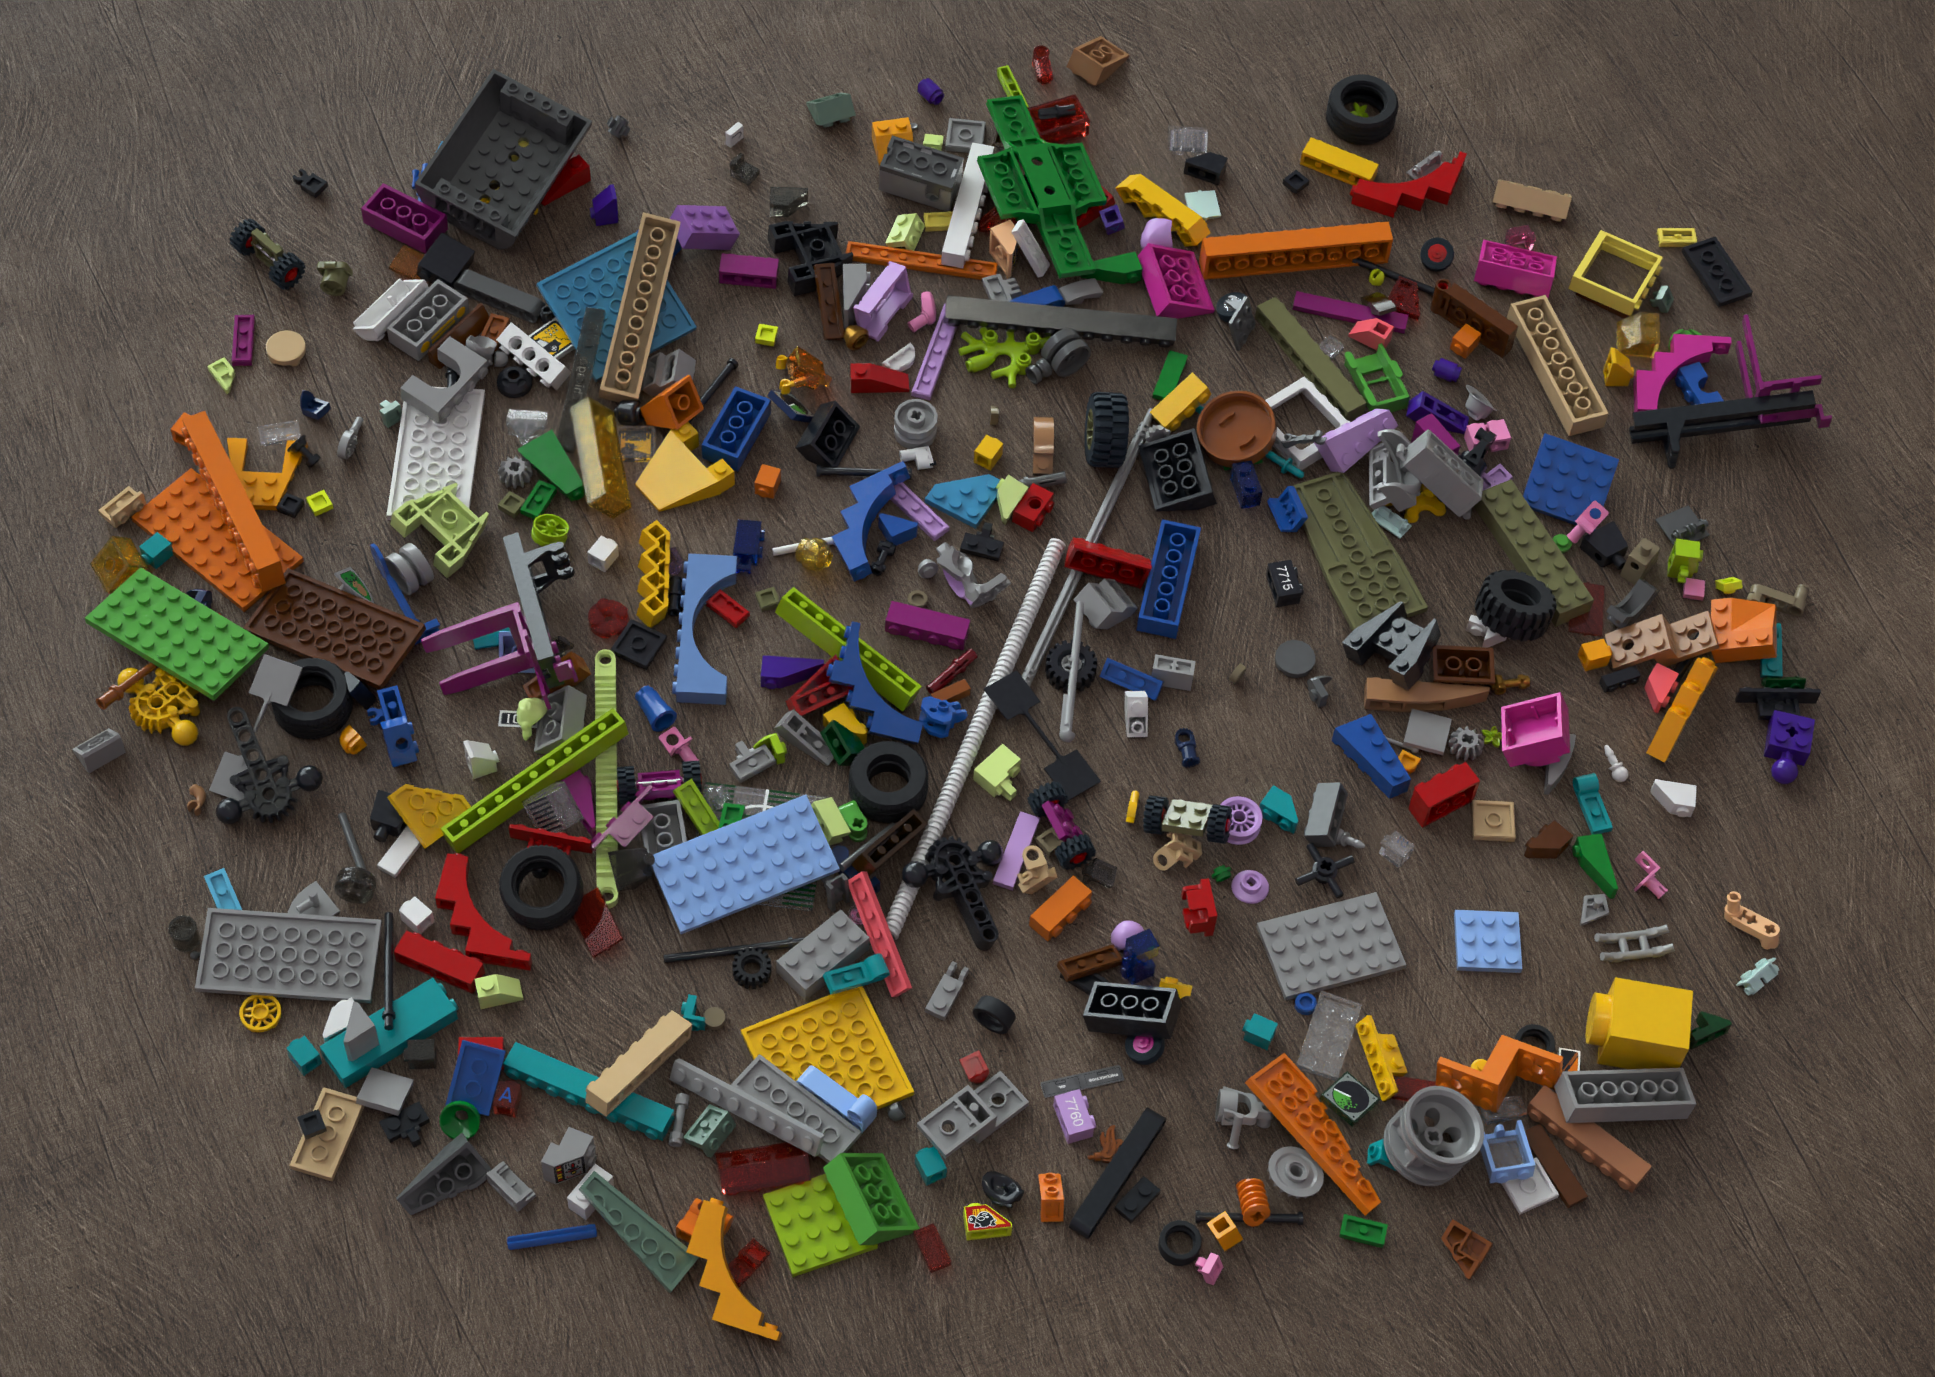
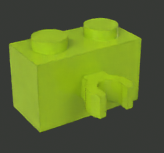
(1684, 560)

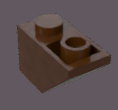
(1550, 842)

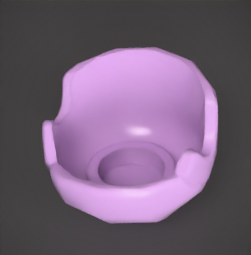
(1122, 931)

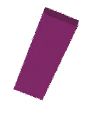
(243, 340)

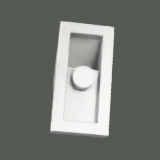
(1478, 629)

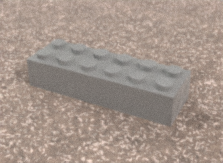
(1625, 1095)

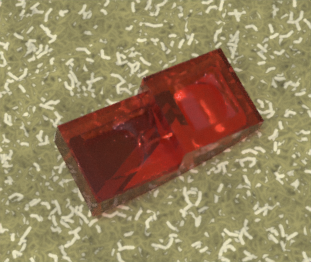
(747, 1261)

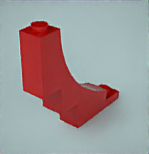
(1386, 197)
(483, 940)

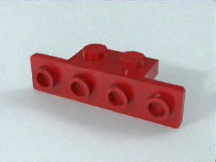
(543, 837)

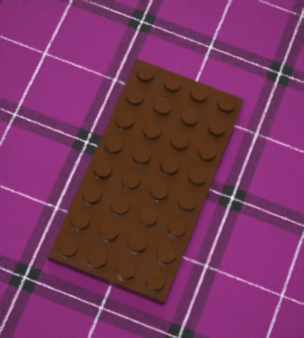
(335, 627)

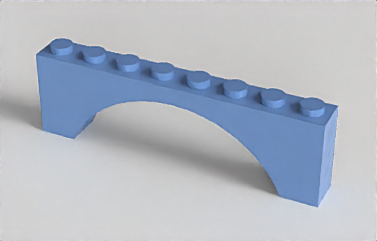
(695, 677)

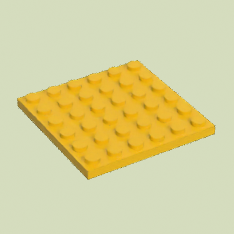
(839, 1039)

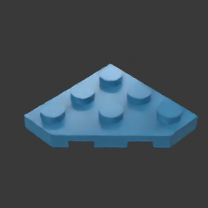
(965, 498)

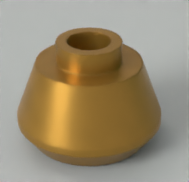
(855, 337)

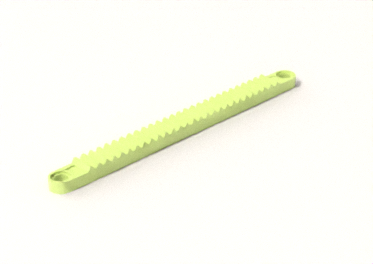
(606, 776)

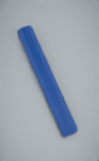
(551, 1236)

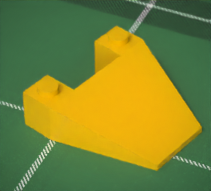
(678, 477)

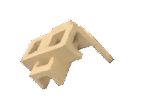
(1181, 848)
(1037, 872)

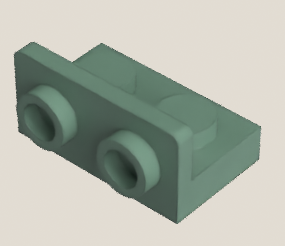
(710, 1130)

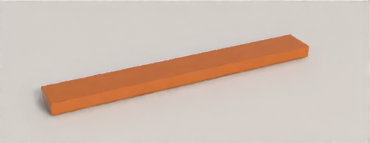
(918, 260)

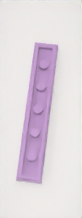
(934, 359)

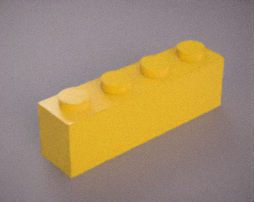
(1337, 162)

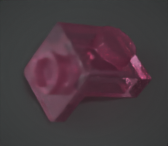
(1520, 235)

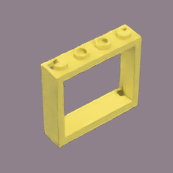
(1623, 250)

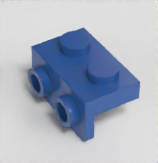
(1288, 510)

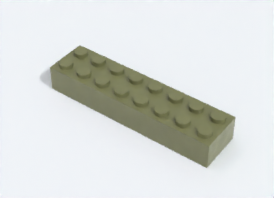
(1533, 549)

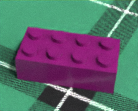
(404, 218)

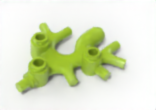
(992, 348)

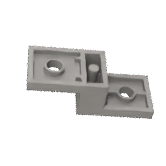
(972, 1114)

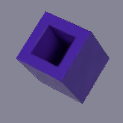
(1112, 219)

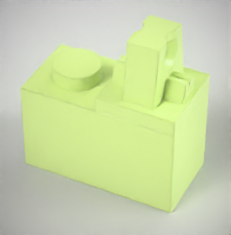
(996, 772)

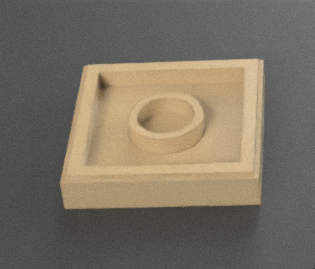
(1493, 820)

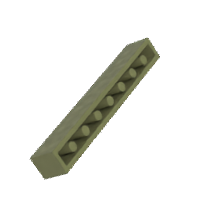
(1310, 358)

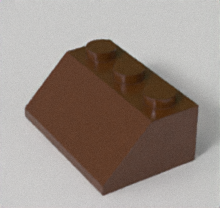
(1462, 665)

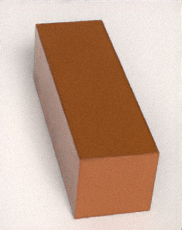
(953, 692)

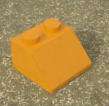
(883, 131)

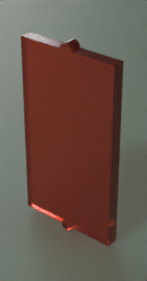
(1590, 622)
(597, 923)

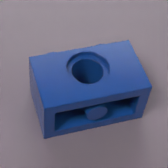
(392, 731)

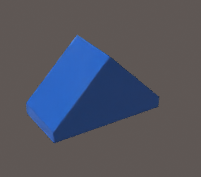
(897, 529)

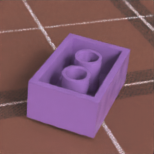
(705, 227)

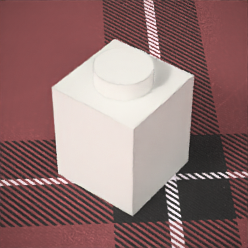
(603, 553)
(416, 915)

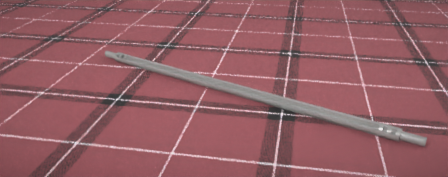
(1093, 536)

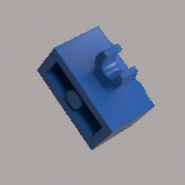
(390, 704)

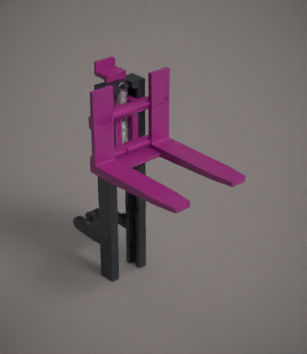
(528, 631)

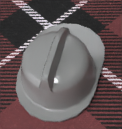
(1477, 404)

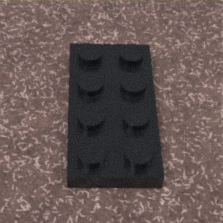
(1717, 271)

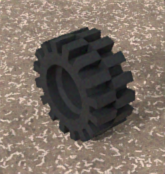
(751, 957)

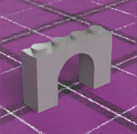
(440, 401)

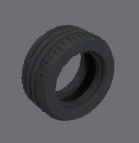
(1366, 90)
(324, 721)
(532, 859)

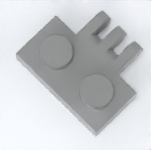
(1001, 289)

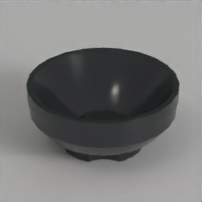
(514, 387)

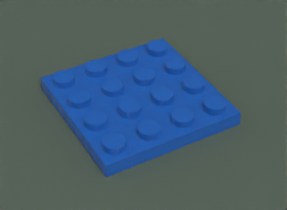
(1568, 479)

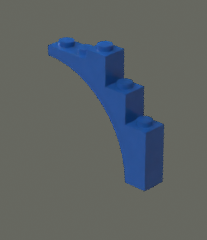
(850, 673)

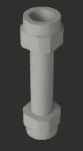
(676, 1135)

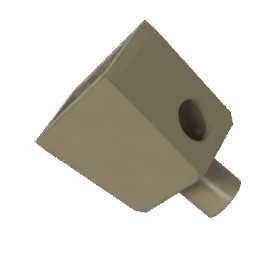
(1644, 555)

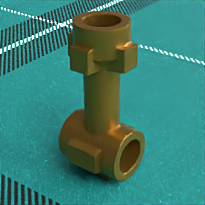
(1500, 686)

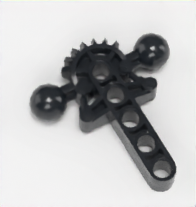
(231, 810)
(939, 856)

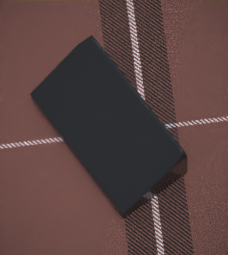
(359, 691)

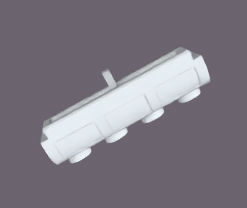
(388, 307)

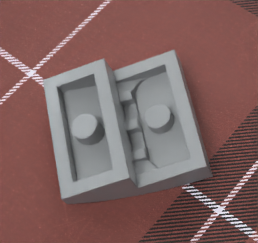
(1427, 731)

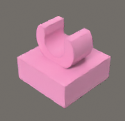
(1210, 1268)

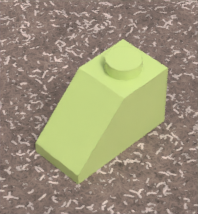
(1009, 495)
(497, 990)

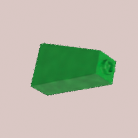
(553, 464)

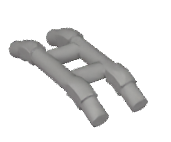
(1642, 936)

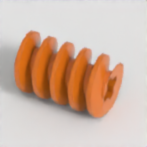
(1253, 1201)

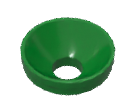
(454, 1126)

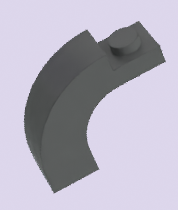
(1633, 604)

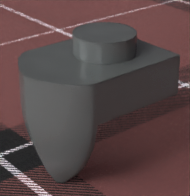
(1317, 691)

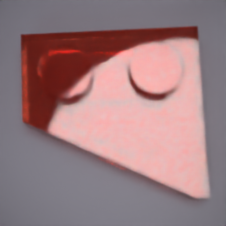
(1405, 297)

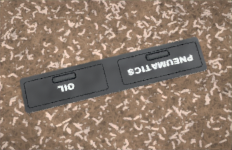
(1082, 1081)

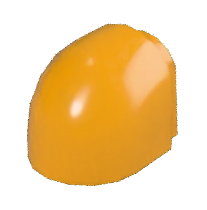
(351, 741)

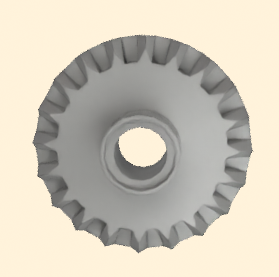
(1295, 1172)

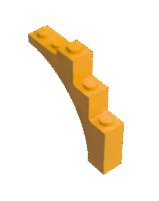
(1682, 708)

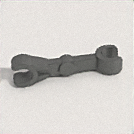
(1292, 440)

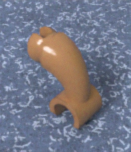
(200, 795)

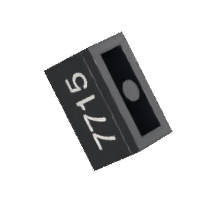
(1284, 583)

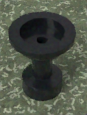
(299, 446)

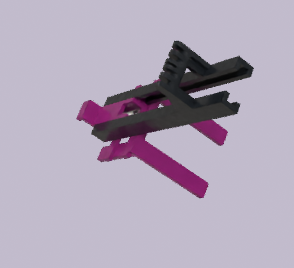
(1732, 415)

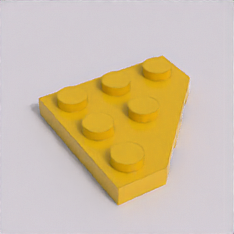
(427, 810)

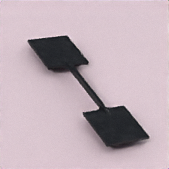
(1015, 698)

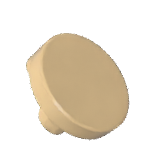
(285, 348)

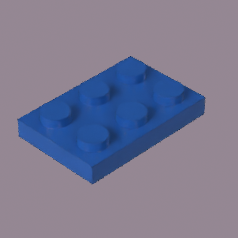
(476, 1075)

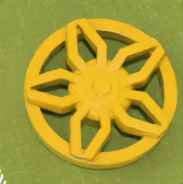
(260, 1012)

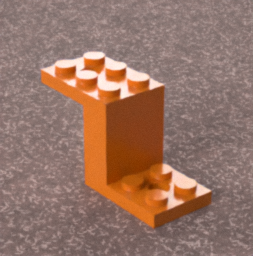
(1506, 1061)

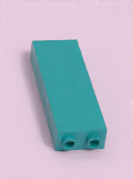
(417, 1018)

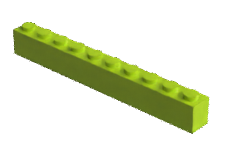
(547, 770)

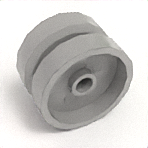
(915, 424)
(409, 568)

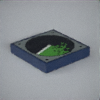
(791, 406)

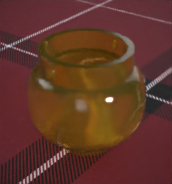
(814, 554)

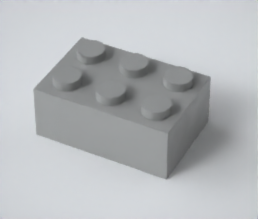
(665, 828)

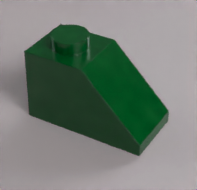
(842, 743)

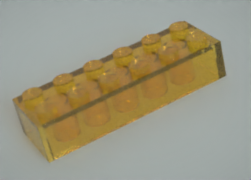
(600, 457)

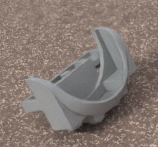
(1391, 480)

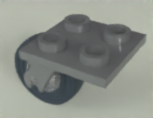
(1237, 312)

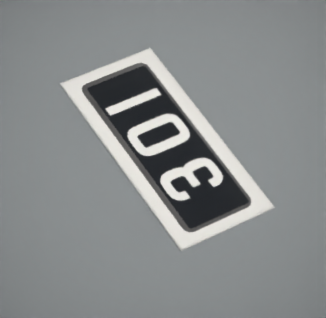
(509, 719)

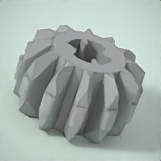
(515, 472)
(1466, 743)

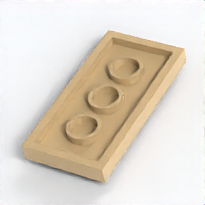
(324, 1152)

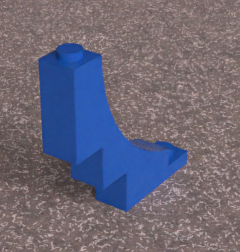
(870, 497)

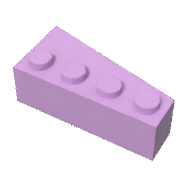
(1354, 439)

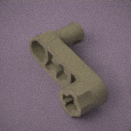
(1784, 603)

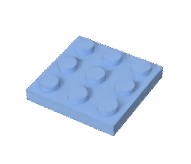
(1487, 941)

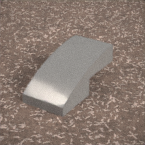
(1080, 290)

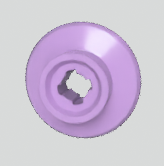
(1245, 892)

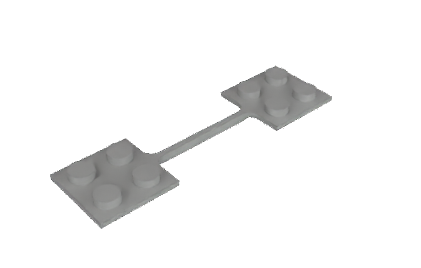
(273, 683)

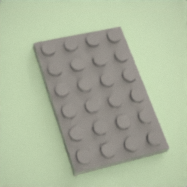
(1331, 945)

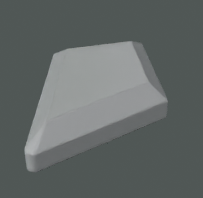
(1593, 908)

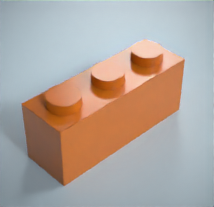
(1061, 908)

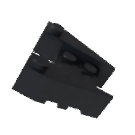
(813, 246)
(1396, 640)

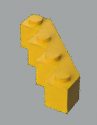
(1158, 203)
(655, 566)

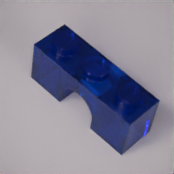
(1138, 956)

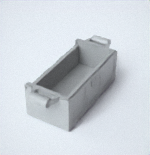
(1442, 473)

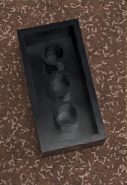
(1132, 1010)

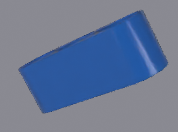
(1046, 296)

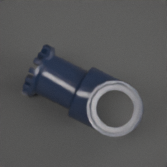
(1187, 748)

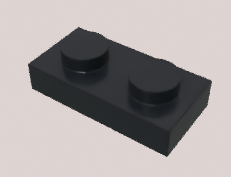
(1137, 1199)

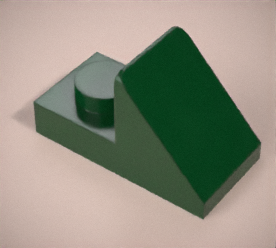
(1709, 1029)

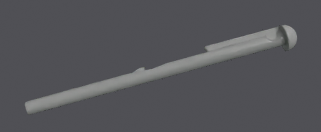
(1066, 733)

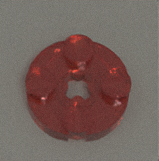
(608, 608)

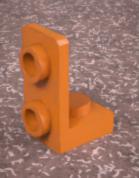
(1051, 1197)

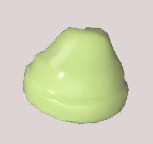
(528, 713)

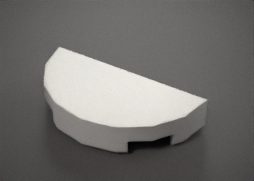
(901, 360)

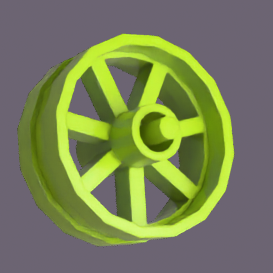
(549, 529)

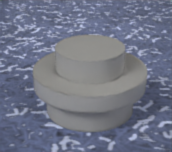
(927, 568)

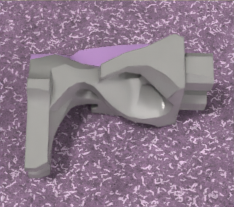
(960, 576)

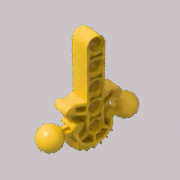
(145, 715)

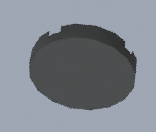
(1295, 658)

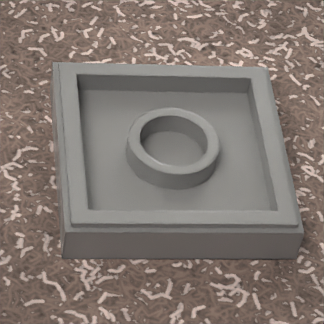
(963, 133)
(384, 1091)

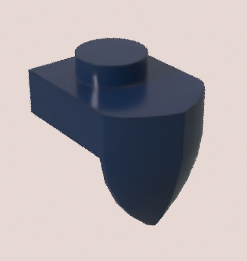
(312, 406)
(202, 596)

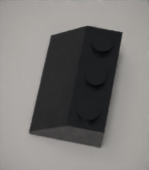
(828, 435)

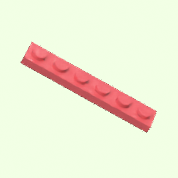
(879, 932)

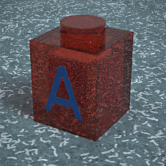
(507, 1098)

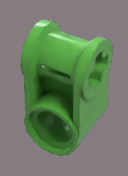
(855, 820)

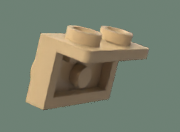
(122, 506)

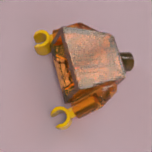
(802, 370)

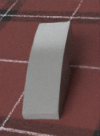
(1555, 771)

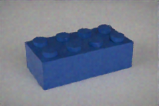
(736, 428)

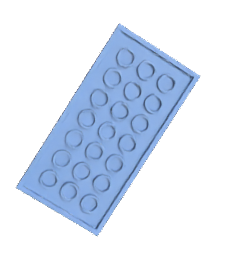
(743, 864)

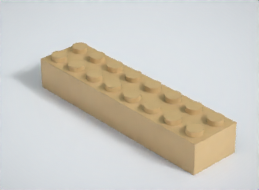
(1557, 366)

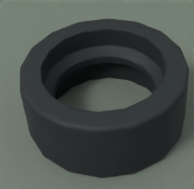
(994, 1014)
(1539, 1032)
(1170, 1256)

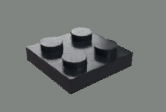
(638, 644)

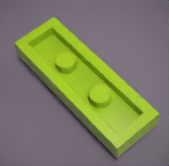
(696, 807)

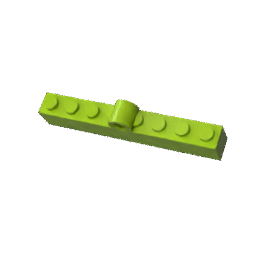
(829, 636)

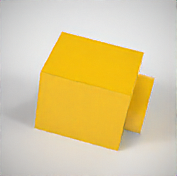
(1640, 1025)

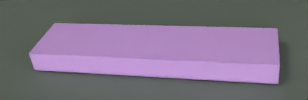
(919, 512)
(1012, 858)

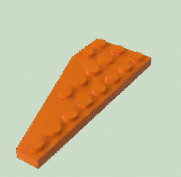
(1295, 1104)

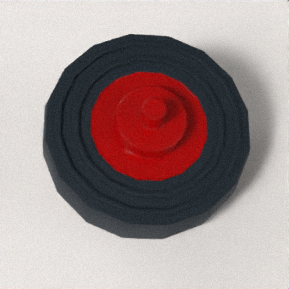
(1437, 254)

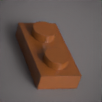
(495, 326)

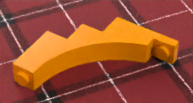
(732, 1305)

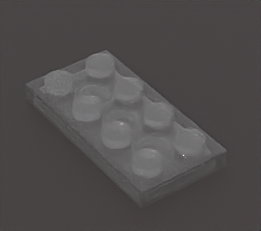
(1328, 1036)

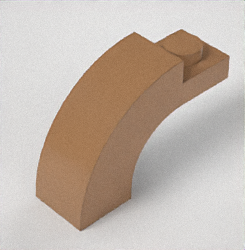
(1043, 445)

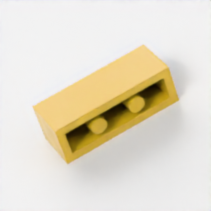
(1181, 403)

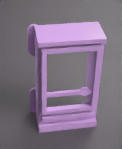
(883, 300)

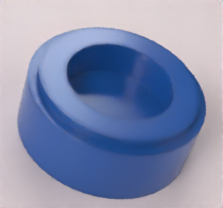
(1305, 1003)

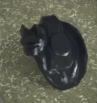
(1001, 1189)

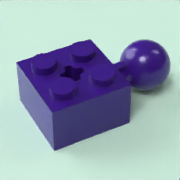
(1788, 742)

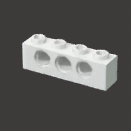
(513, 336)

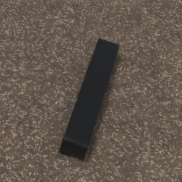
(1117, 1173)

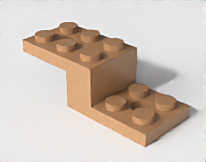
(1662, 641)

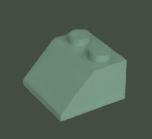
(831, 109)

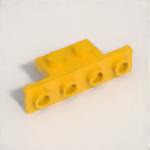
(1383, 1057)

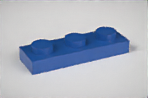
(1131, 678)

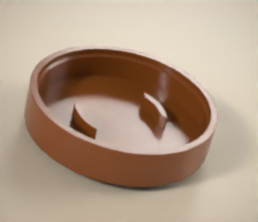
(1236, 428)

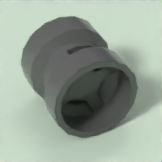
(1038, 371)

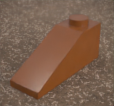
(532, 687)

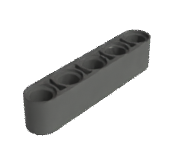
(499, 295)

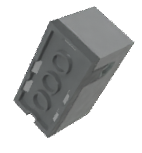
(920, 173)

